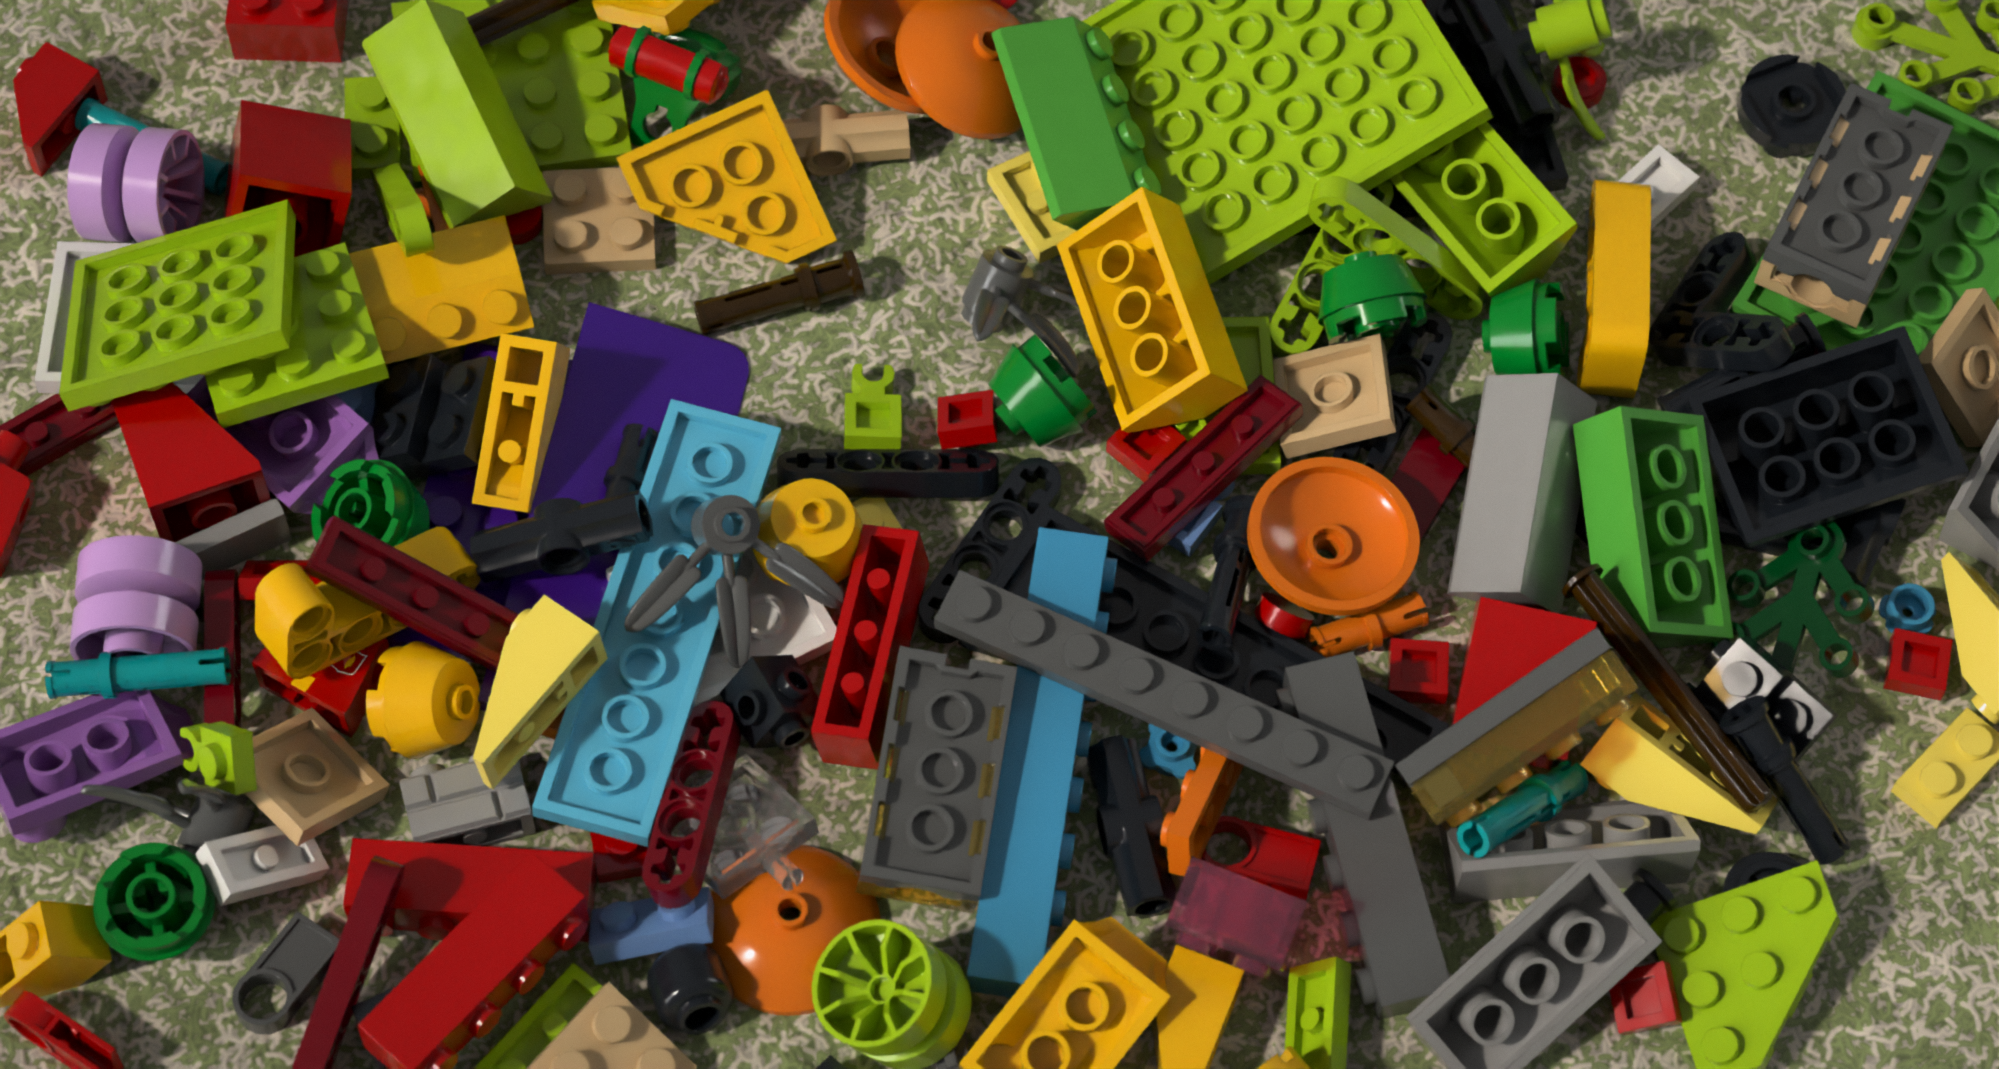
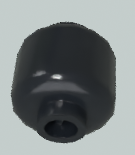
(690, 988)

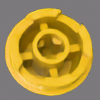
(814, 521)
(423, 700)

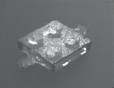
(754, 830)

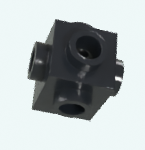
(772, 701)

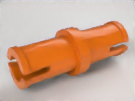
(1370, 627)

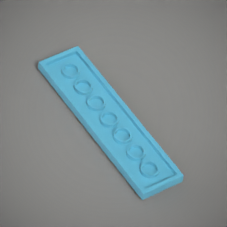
(634, 710)

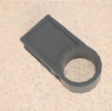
(294, 962)

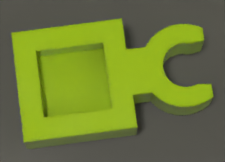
(872, 412)
(222, 755)

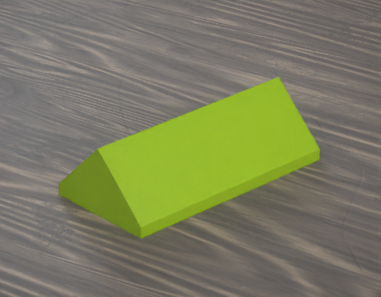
(455, 115)
(1488, 209)

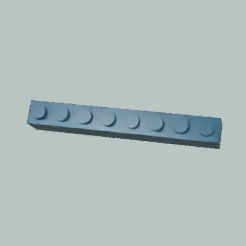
(1037, 778)

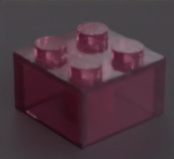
(1238, 915)

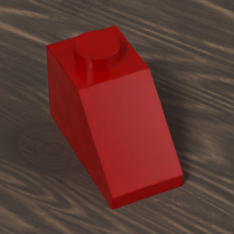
(48, 97)

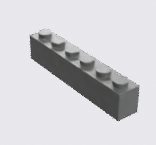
(1370, 858)

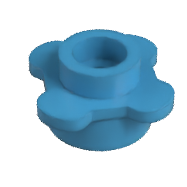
(1168, 762)

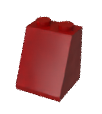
(296, 158)
(187, 462)
(1505, 646)

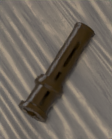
(805, 288)

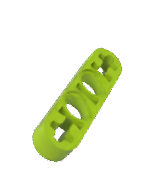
(402, 209)
(1348, 210)
(1317, 261)

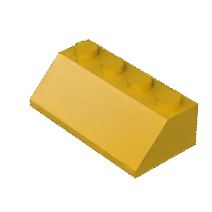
(446, 295)
(1151, 314)

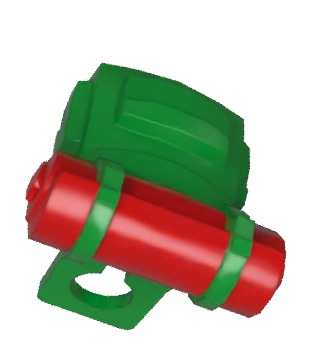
(673, 72)

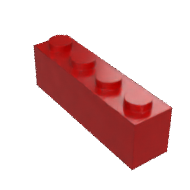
(872, 626)
(451, 879)
(477, 970)

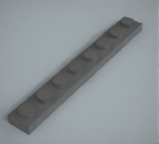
(1164, 695)

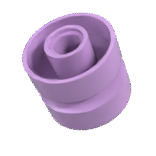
(134, 182)
(135, 598)

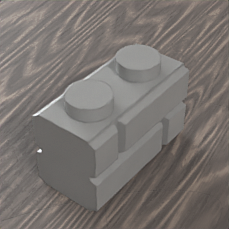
(461, 810)

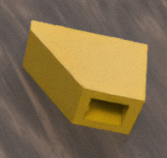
(50, 950)

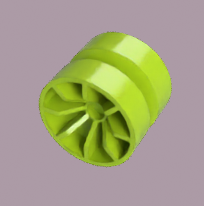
(891, 995)

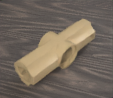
(833, 140)

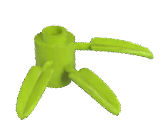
(1571, 29)

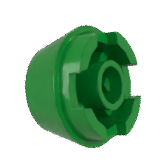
(1370, 297)
(1527, 330)
(1039, 394)
(374, 499)
(153, 902)

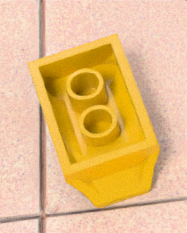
(1078, 1004)

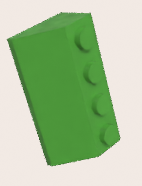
(1074, 117)
(1655, 522)

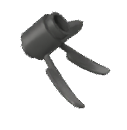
(996, 296)
(731, 590)
(212, 816)

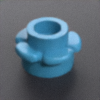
(1908, 597)

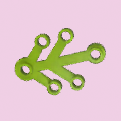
(1961, 52)

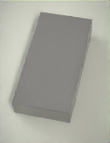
(240, 537)

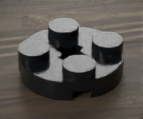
(1771, 125)

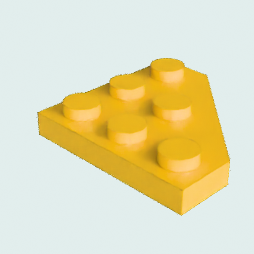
(733, 182)

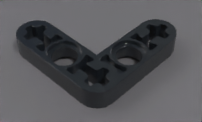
(1687, 329)

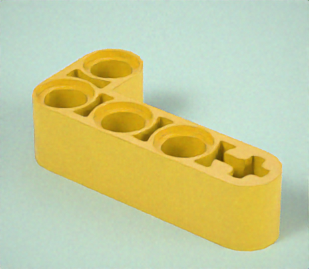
(1616, 289)
(319, 625)

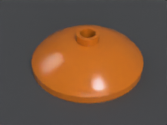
(863, 45)
(954, 66)
(1336, 509)
(776, 958)

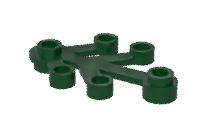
(1799, 607)

